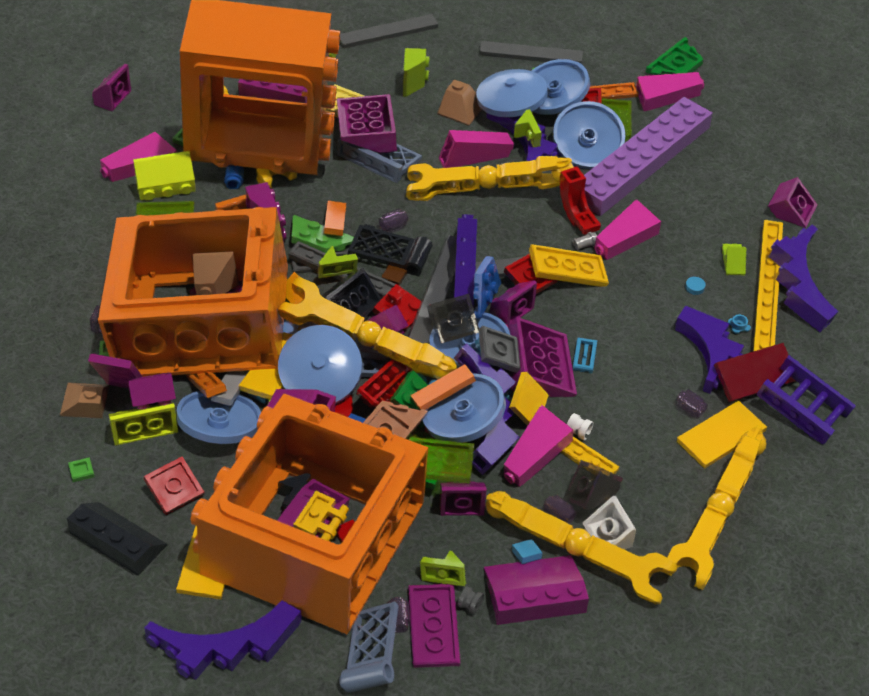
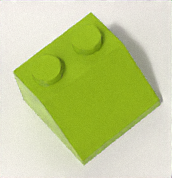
(414, 70)

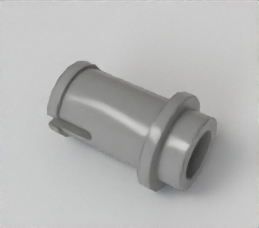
(585, 241)

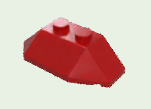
(383, 384)

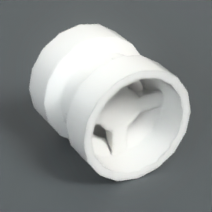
(580, 426)

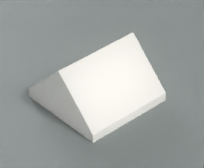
(611, 524)

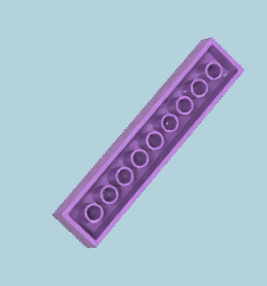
(644, 154)

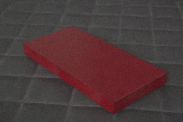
(746, 373)

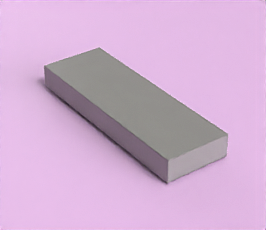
(231, 381)

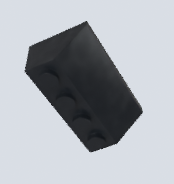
(354, 293)
(115, 536)

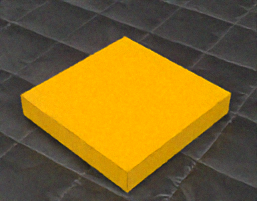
(527, 398)

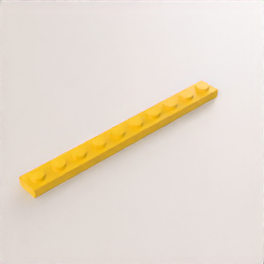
(767, 288)

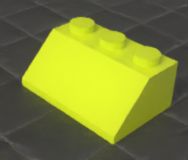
(164, 175)
(143, 423)

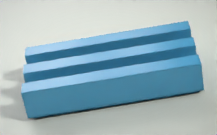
(584, 367)

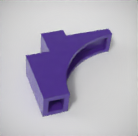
(712, 340)

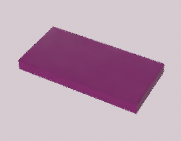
(114, 370)
(434, 626)

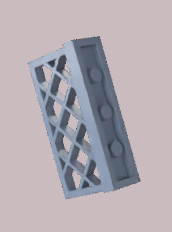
(379, 163)

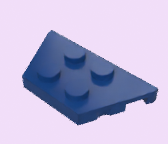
(486, 284)

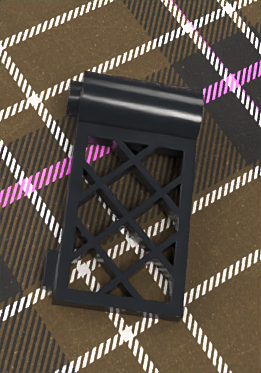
(413, 255)

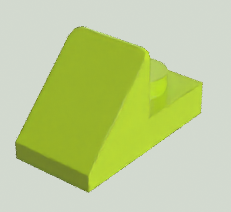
(528, 127)
(734, 259)
(336, 265)
(444, 571)

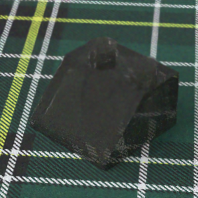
(453, 318)
(592, 486)

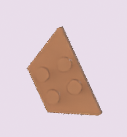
(397, 418)

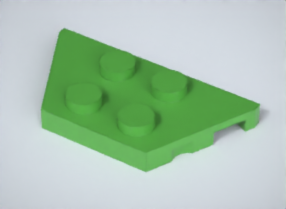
(313, 235)

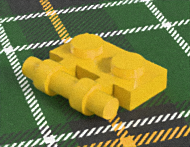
(316, 511)

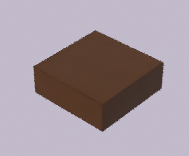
(394, 274)

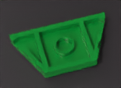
(676, 60)

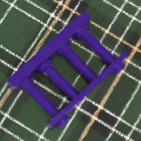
(797, 413)

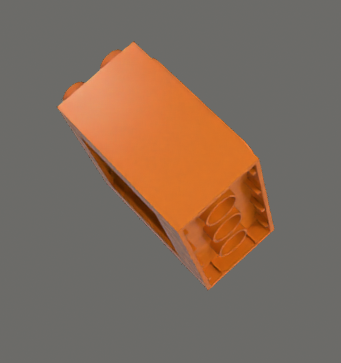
(265, 47)
(199, 330)
(290, 565)

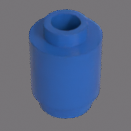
(234, 176)

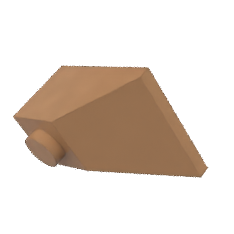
(460, 103)
(214, 273)
(84, 400)

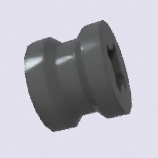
(470, 600)

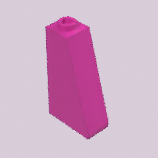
(667, 89)
(474, 147)
(120, 163)
(627, 230)
(537, 446)

